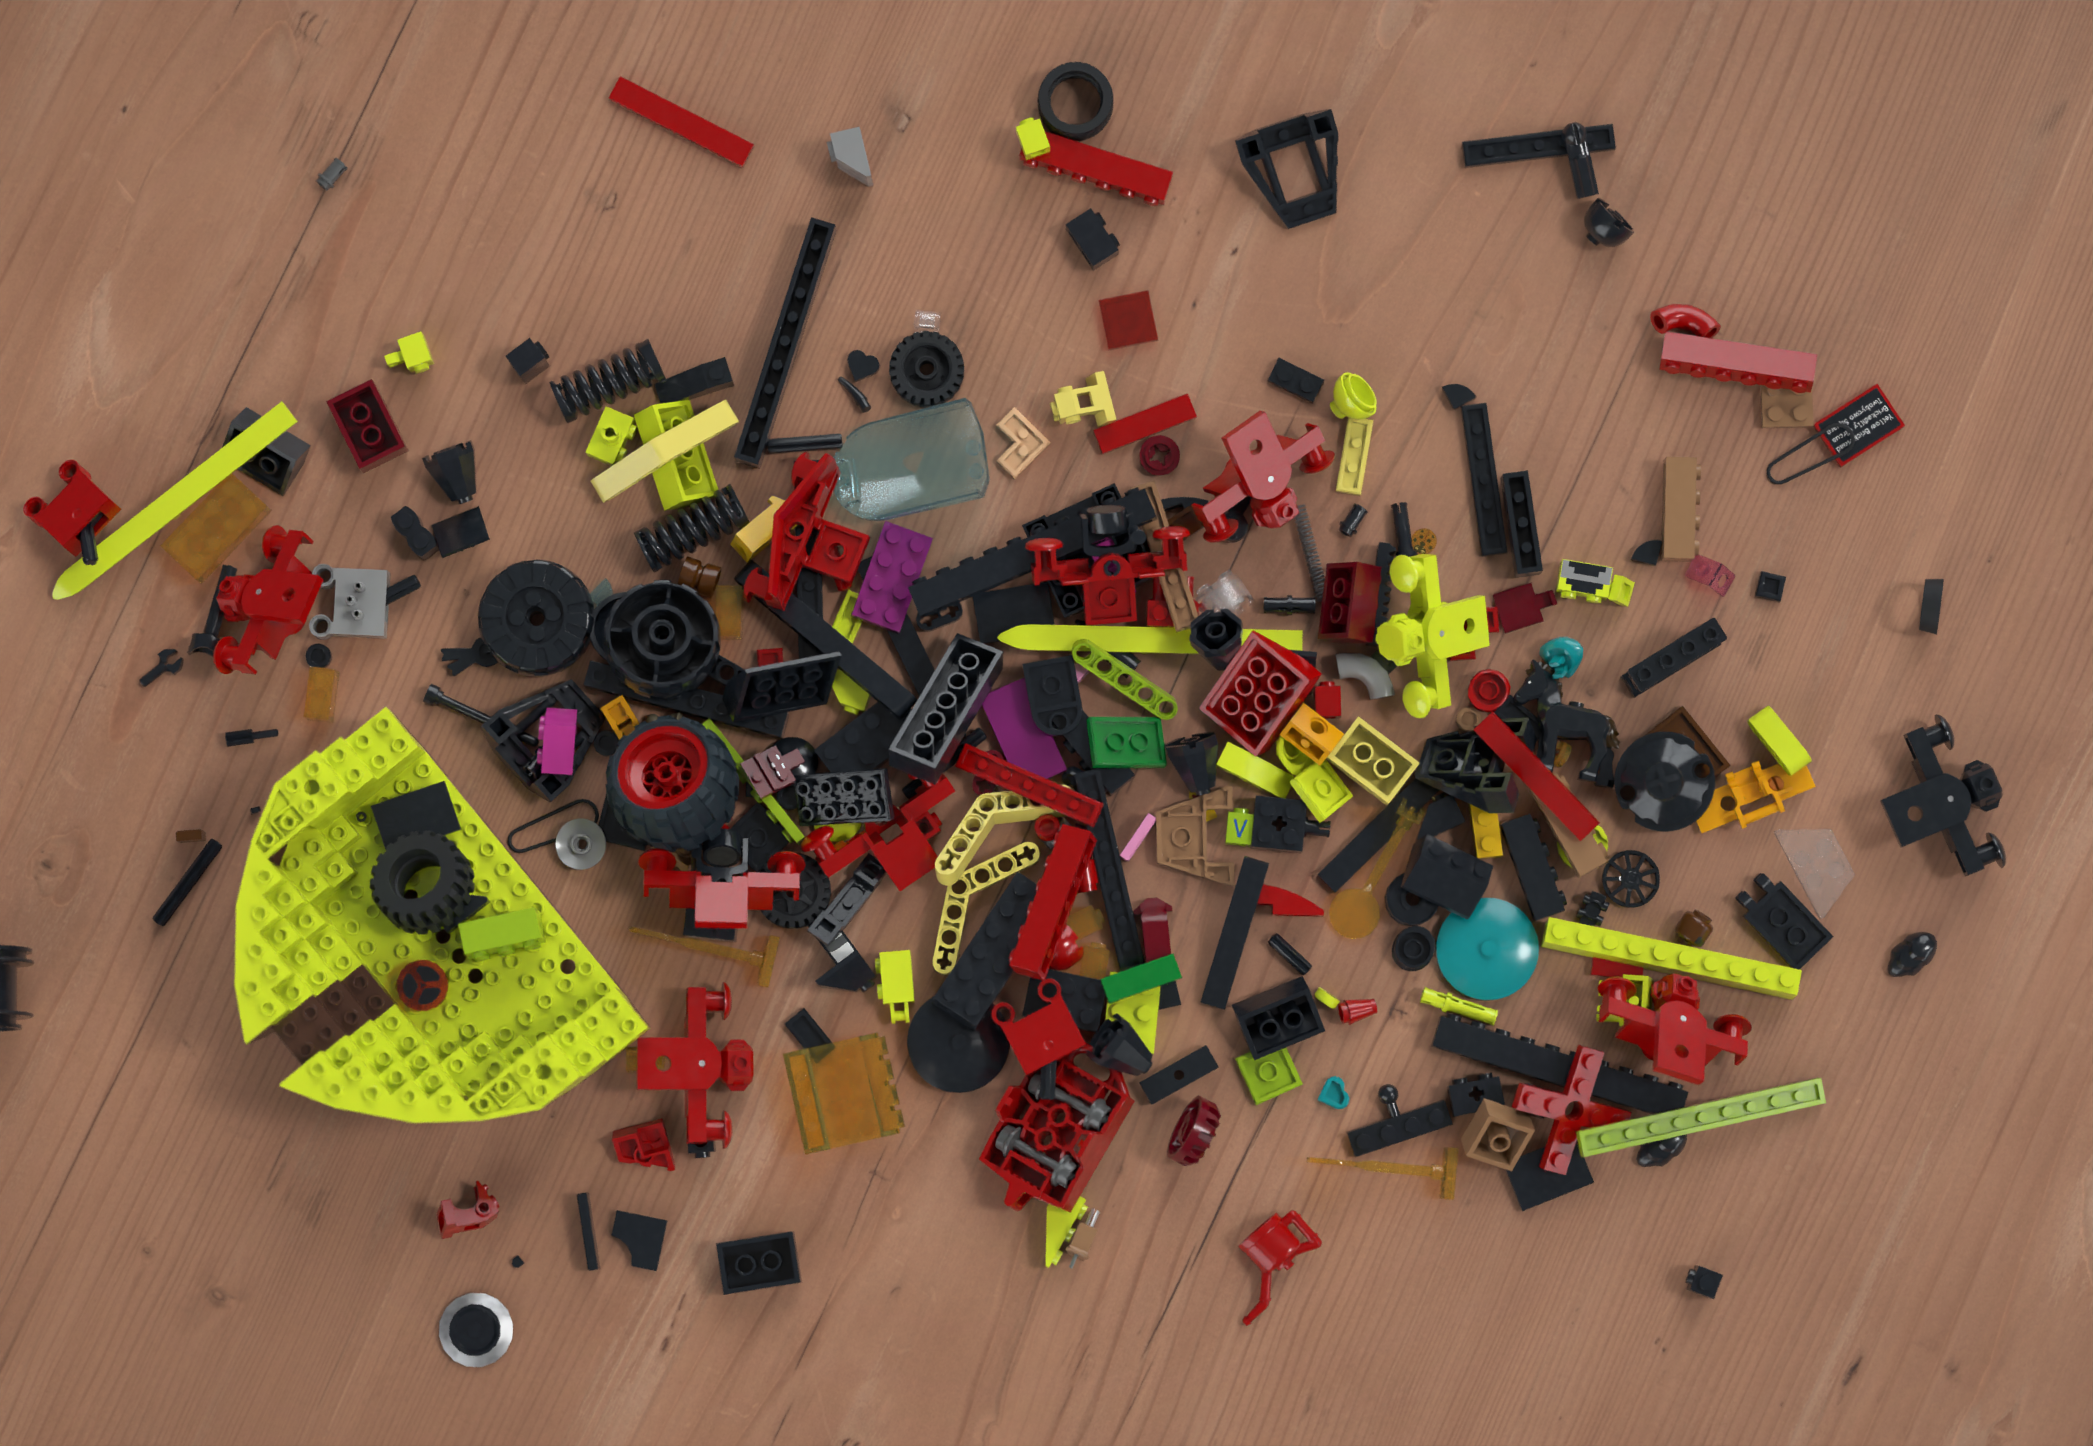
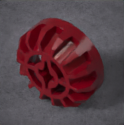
(1193, 1131)

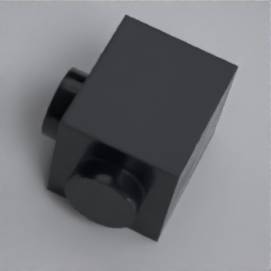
(1703, 1281)

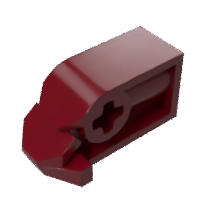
(1155, 928)

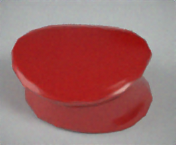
(1488, 690)

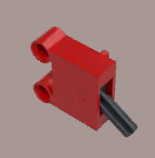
(75, 512)
(1042, 1037)

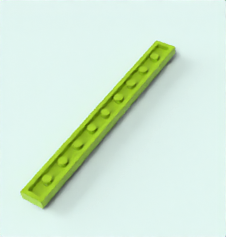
(1700, 1117)

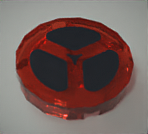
(422, 985)

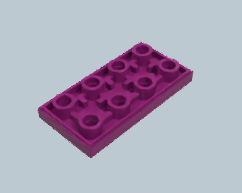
(1017, 733)

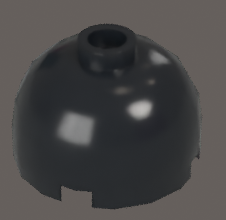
(1606, 225)

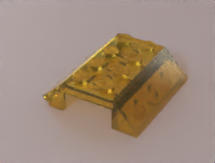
(843, 1093)

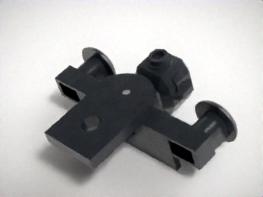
(1946, 800)

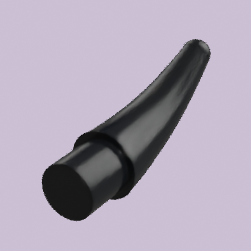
(859, 398)

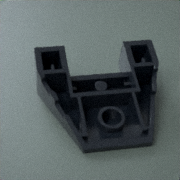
(1471, 769)

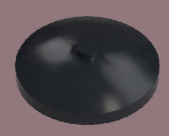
(953, 1054)

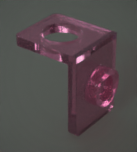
(1709, 573)

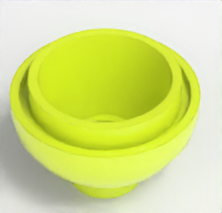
(1353, 397)

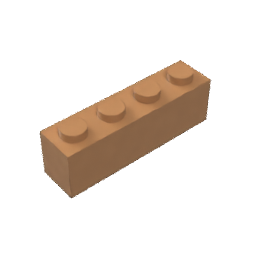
(1679, 509)
(1583, 854)

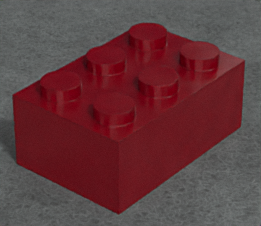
(367, 426)
(1349, 602)

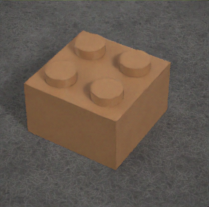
(1497, 1134)

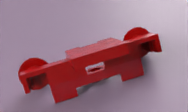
(904, 857)

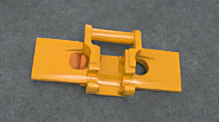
(1750, 786)

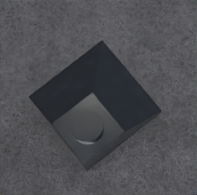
(849, 975)

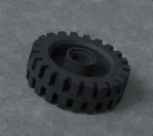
(926, 349)
(813, 898)

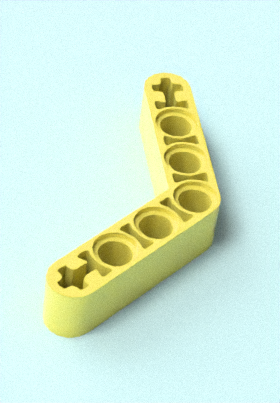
(664, 449)
(984, 821)
(973, 887)

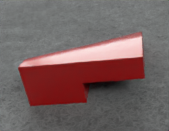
(644, 1145)

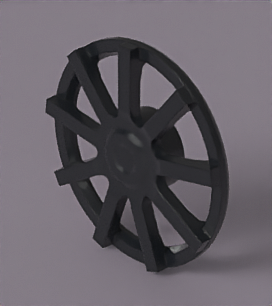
(1631, 878)

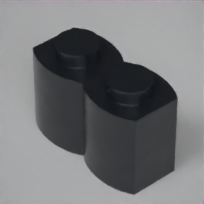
(417, 536)

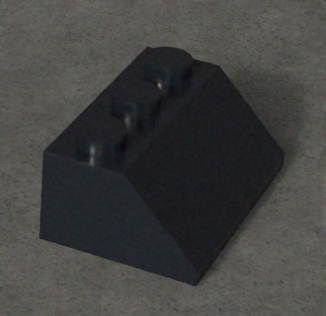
(276, 463)
(1446, 876)
(1278, 1018)

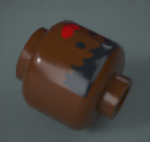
(1694, 928)

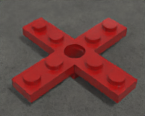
(1553, 1105)

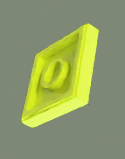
(1321, 789)

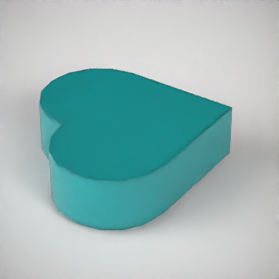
(1334, 1094)

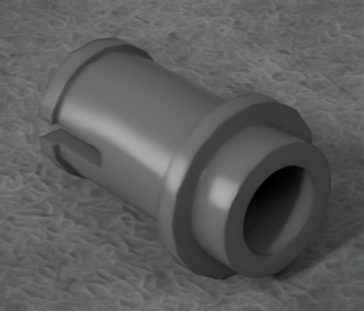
(331, 174)

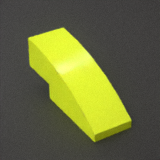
(1255, 771)

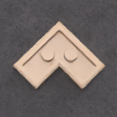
(1027, 443)

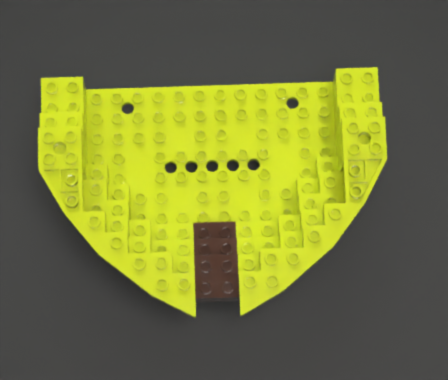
(326, 961)

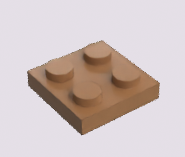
(1785, 408)

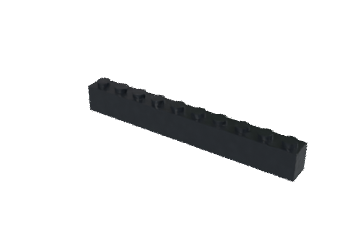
(785, 343)
(1014, 561)
(1553, 1066)

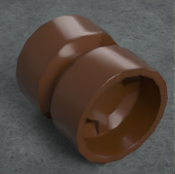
(700, 577)

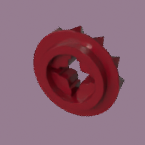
(1162, 443)

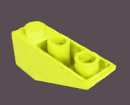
(1060, 1229)

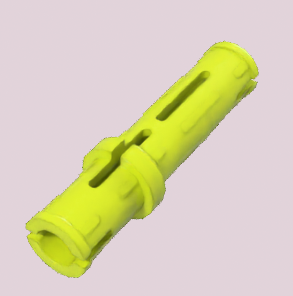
(1465, 1008)

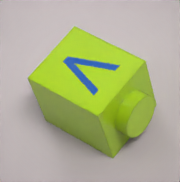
(1239, 827)

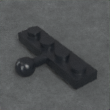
(1399, 1126)

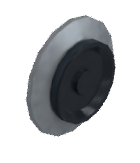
(476, 1329)

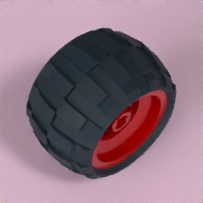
(658, 760)

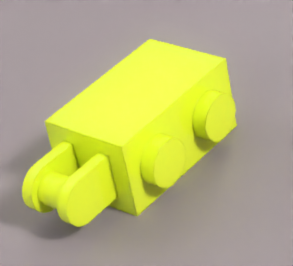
(896, 982)

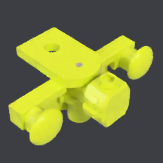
(1429, 632)

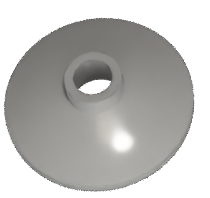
(568, 844)

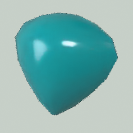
(1562, 655)

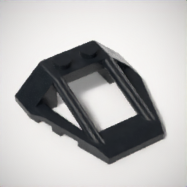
(1285, 133)
(504, 735)

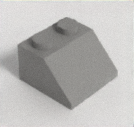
(850, 154)

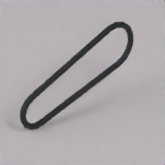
(1816, 465)
(544, 817)

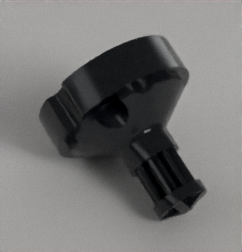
(1664, 781)

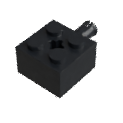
(1293, 814)

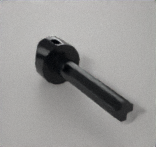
(207, 641)

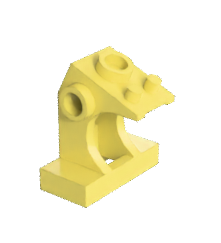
(1067, 407)

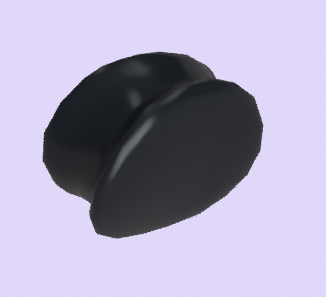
(1413, 948)

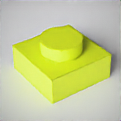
(1621, 590)

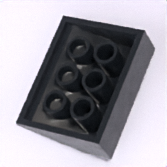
(781, 687)

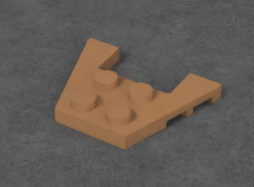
(1183, 836)

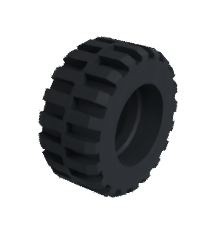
(402, 862)

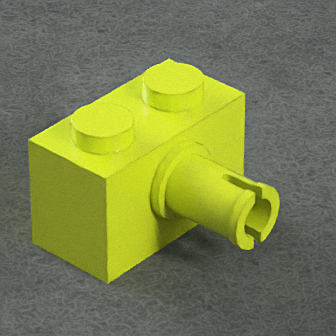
(611, 437)

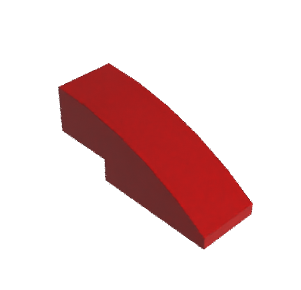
(1288, 903)

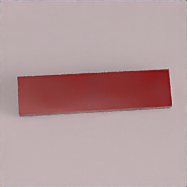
(1145, 423)

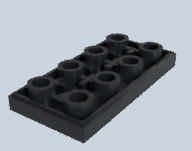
(843, 797)

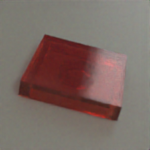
(1128, 320)

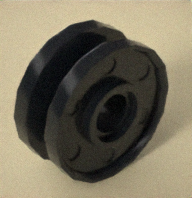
(1403, 912)

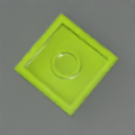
(1268, 1075)

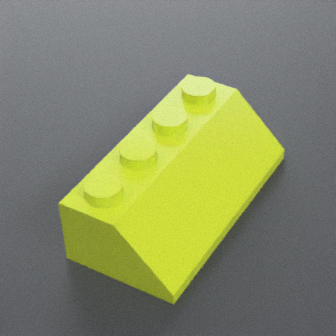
(690, 474)

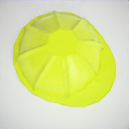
(1291, 757)

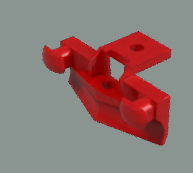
(788, 552)

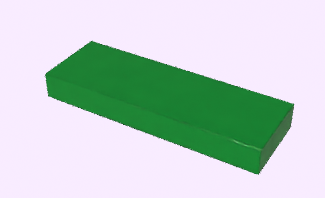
(1141, 978)

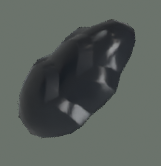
(1912, 954)
(1660, 1152)

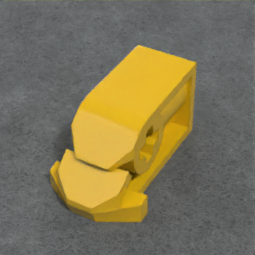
(757, 533)

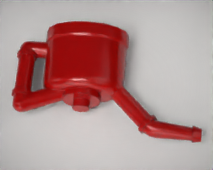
(1273, 1248)

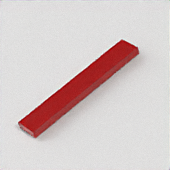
(681, 121)
(1536, 776)
(1029, 785)

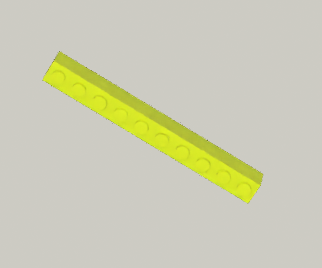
(1671, 958)

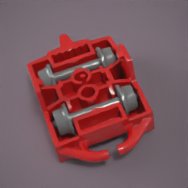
(1083, 1134)

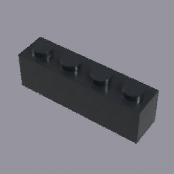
(1521, 524)
(1078, 742)
(1532, 867)

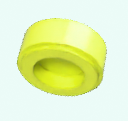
(1326, 998)

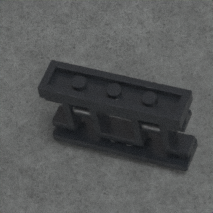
(1674, 657)

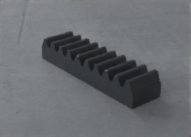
(1383, 559)

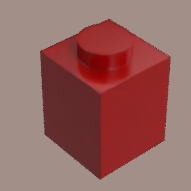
(1327, 700)

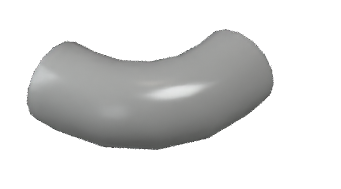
(1368, 671)

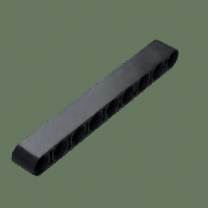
(828, 640)

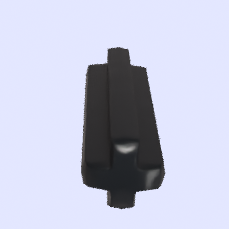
(1290, 954)

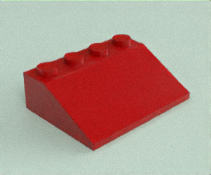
(1259, 692)

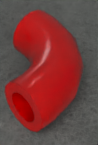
(1684, 317)

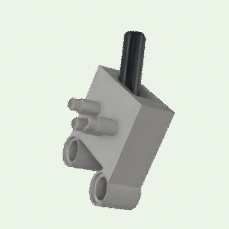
(360, 602)

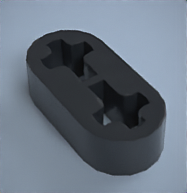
(941, 621)

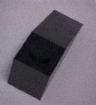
(696, 382)

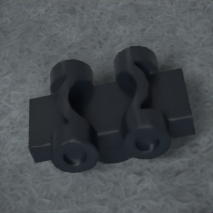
(1594, 905)

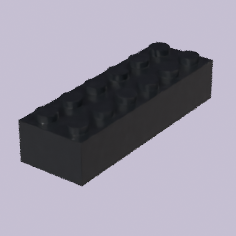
(946, 708)
(985, 962)

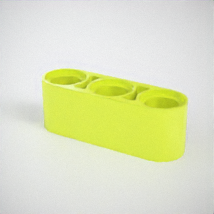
(1779, 740)

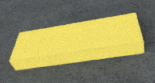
(1354, 456)

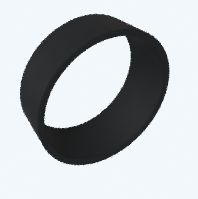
(1931, 605)

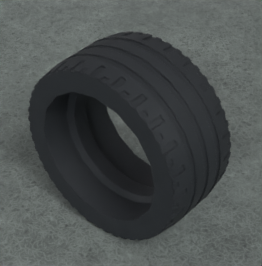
(1075, 70)

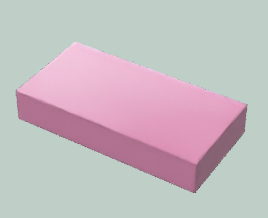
(1138, 837)

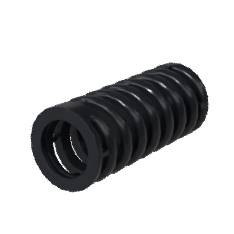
(646, 359)
(652, 549)

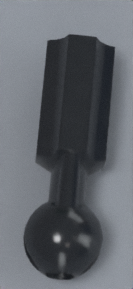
(1580, 160)

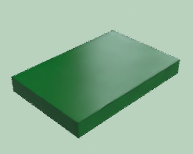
(1126, 742)

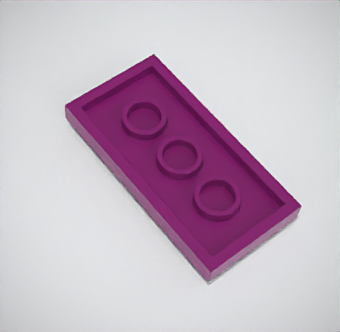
(892, 569)

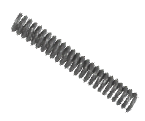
(1308, 555)

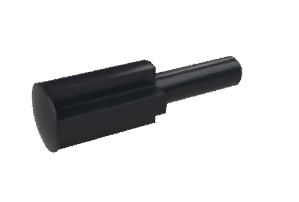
(248, 736)

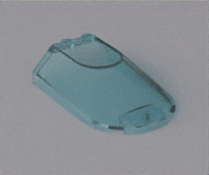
(913, 462)

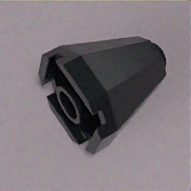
(454, 471)
(1217, 637)
(1195, 761)
(1120, 1048)

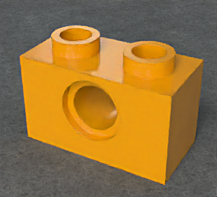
(1312, 734)

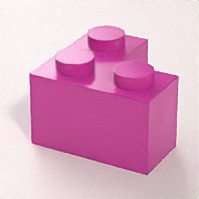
(558, 737)

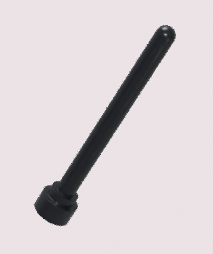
(436, 696)

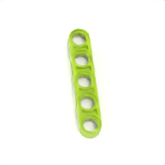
(1118, 668)

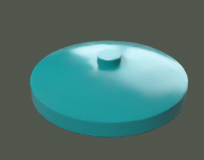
(1489, 951)

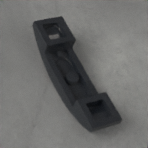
(848, 901)

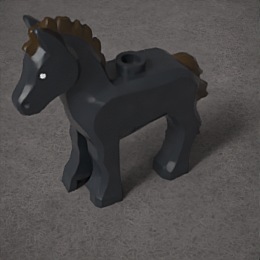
(1569, 723)

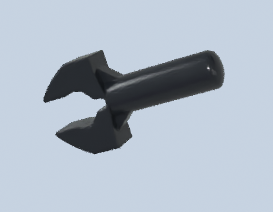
(162, 667)

